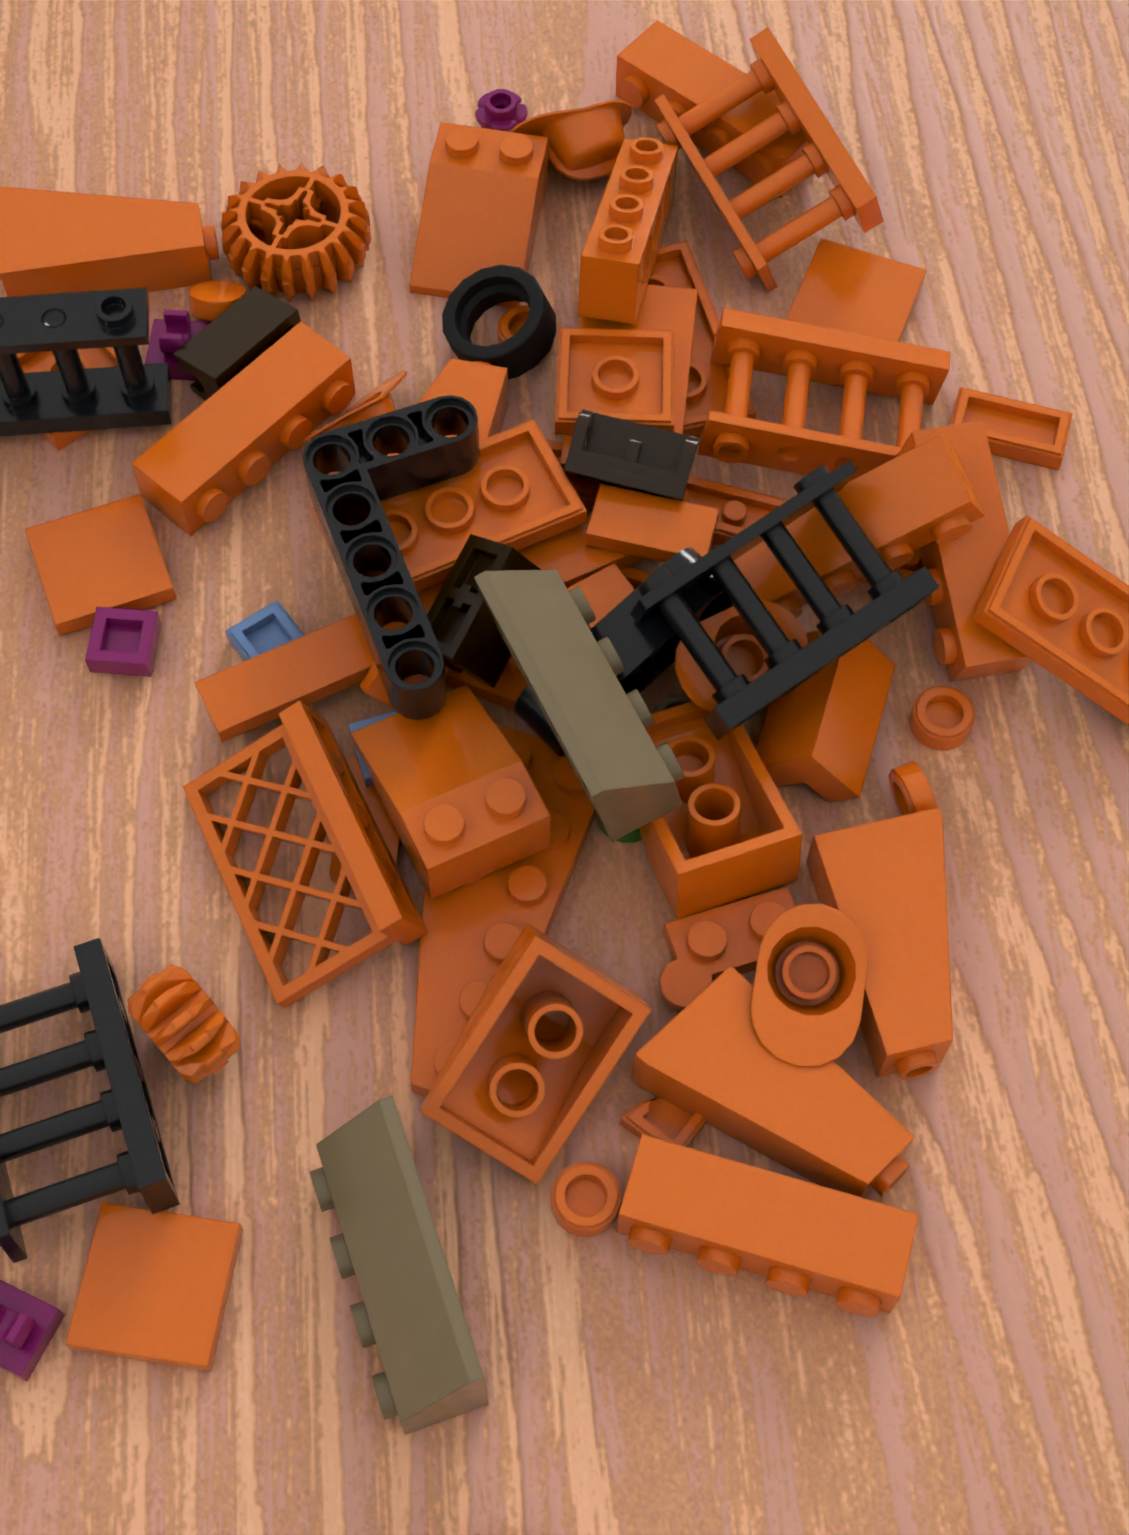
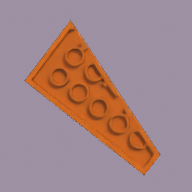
(481, 920)

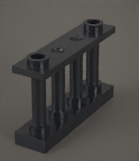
(74, 395)
(787, 660)
(123, 1107)

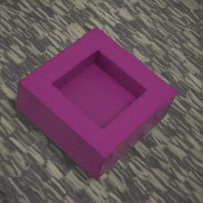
(123, 641)

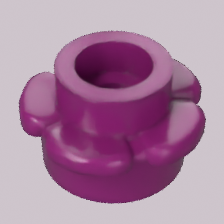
(500, 110)

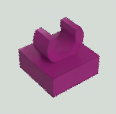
(169, 336)
(24, 1330)

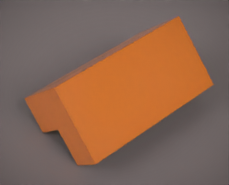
(828, 724)

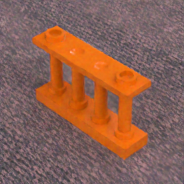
(822, 155)
(821, 356)

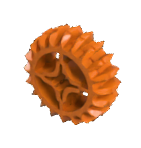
(310, 226)

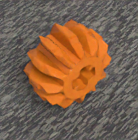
(184, 1023)

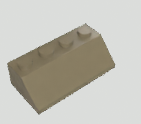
(582, 698)
(400, 1270)

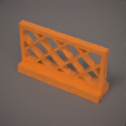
(354, 840)

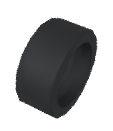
(482, 292)

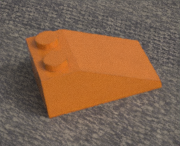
(478, 205)
(454, 792)
(733, 823)
(534, 1054)

